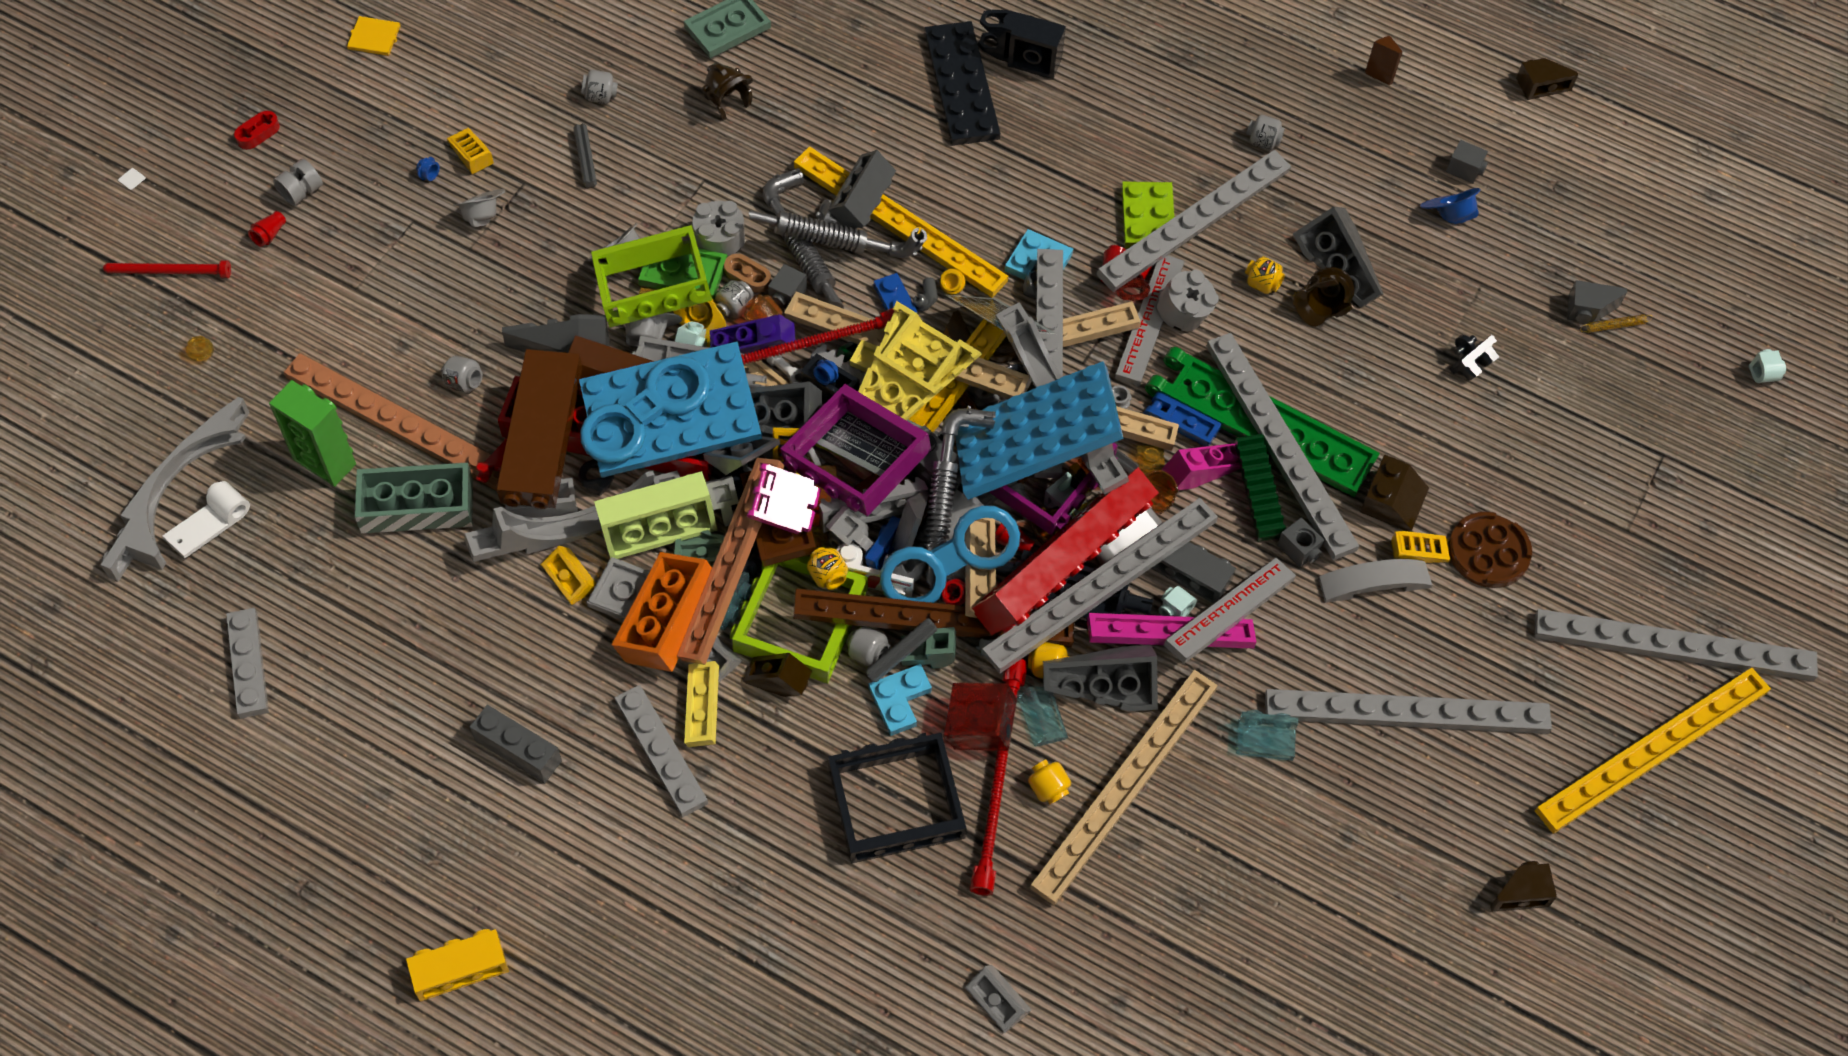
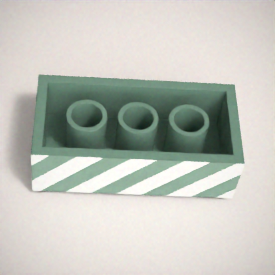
(414, 498)

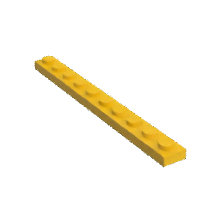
(903, 222)
(1652, 750)

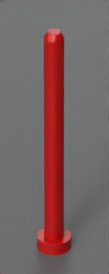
(222, 268)

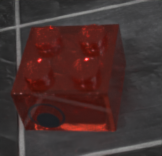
(980, 716)

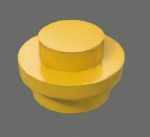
(952, 281)

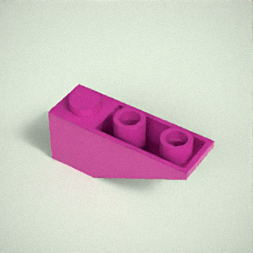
(1201, 465)

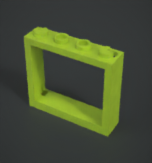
(642, 253)
(751, 647)

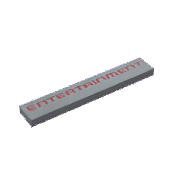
(1143, 339)
(1229, 610)

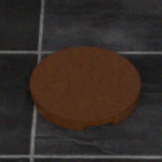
(1490, 550)

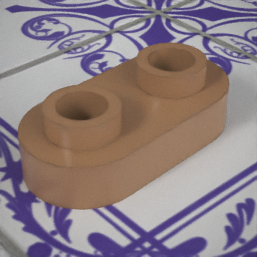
(749, 272)

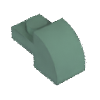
(936, 650)

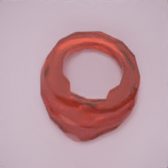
(1137, 283)

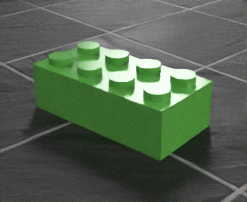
(313, 432)

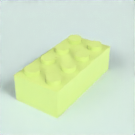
(656, 515)

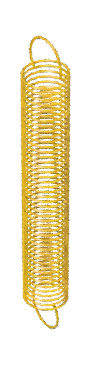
(1617, 323)

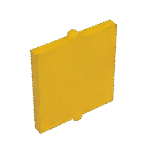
(373, 36)

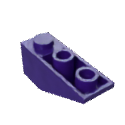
(755, 334)

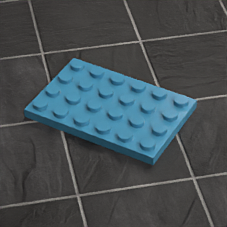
(719, 422)
(1039, 430)

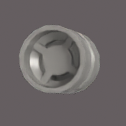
(297, 182)

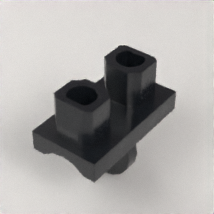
(1467, 364)

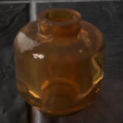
(761, 307)

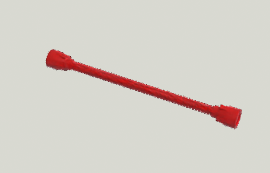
(877, 323)
(983, 875)

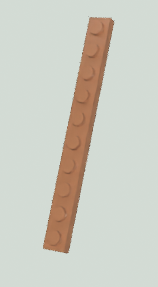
(387, 415)

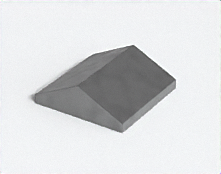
(735, 456)
(910, 521)

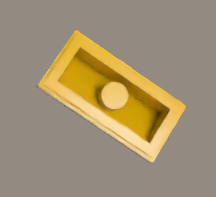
(568, 574)

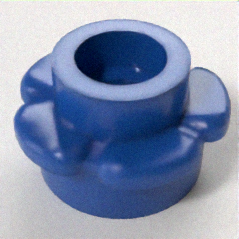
(427, 169)
(826, 372)

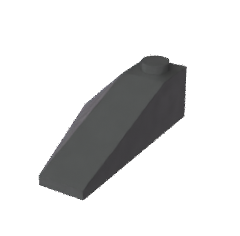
(556, 335)
(785, 405)
(1111, 676)

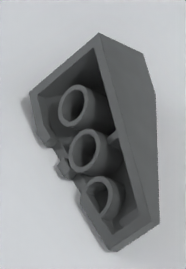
(1336, 243)

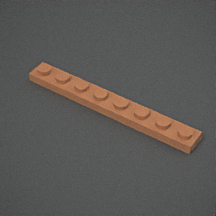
(724, 574)

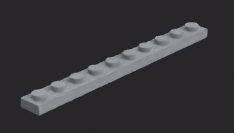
(1193, 221)
(1050, 315)
(1282, 446)
(1099, 585)
(1675, 645)
(1410, 711)

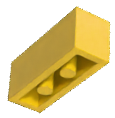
(457, 964)

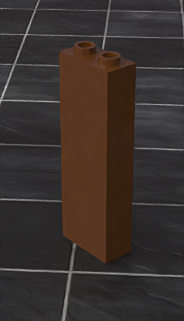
(539, 429)

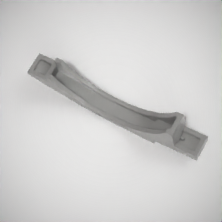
(1041, 369)
(532, 534)
(138, 537)

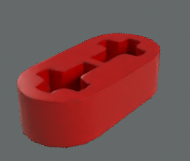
(257, 130)

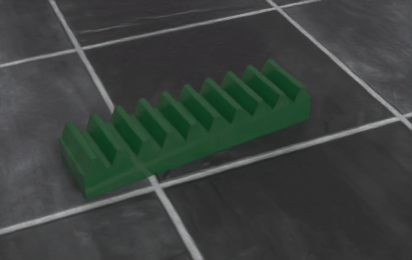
(1260, 487)

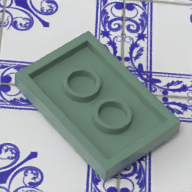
(726, 25)

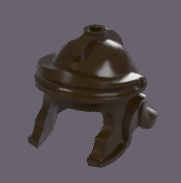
(722, 82)
(1324, 296)

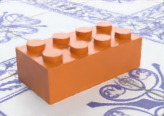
(662, 612)

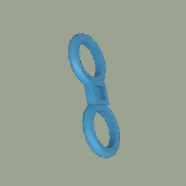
(644, 409)
(952, 554)

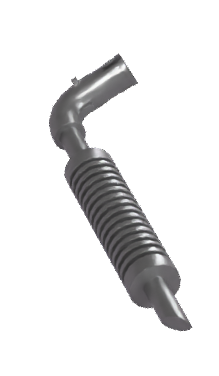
(838, 235)
(803, 250)
(944, 478)

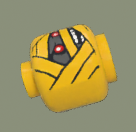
(1264, 275)
(827, 568)

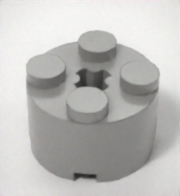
(719, 227)
(1187, 300)

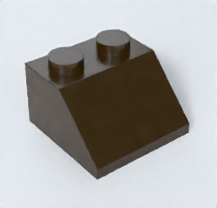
(1395, 494)

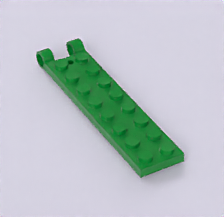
(1331, 454)

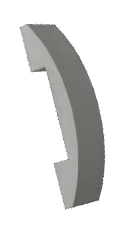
(1374, 576)

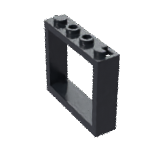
(904, 840)

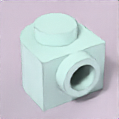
(692, 333)
(1767, 366)
(1177, 602)

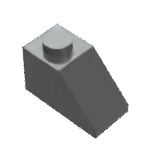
(1593, 301)

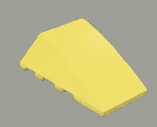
(913, 363)

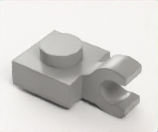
(722, 496)
(848, 528)

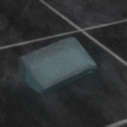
(1042, 716)

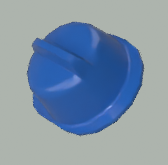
(1456, 207)

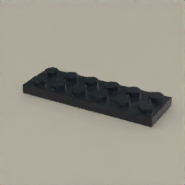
(962, 83)

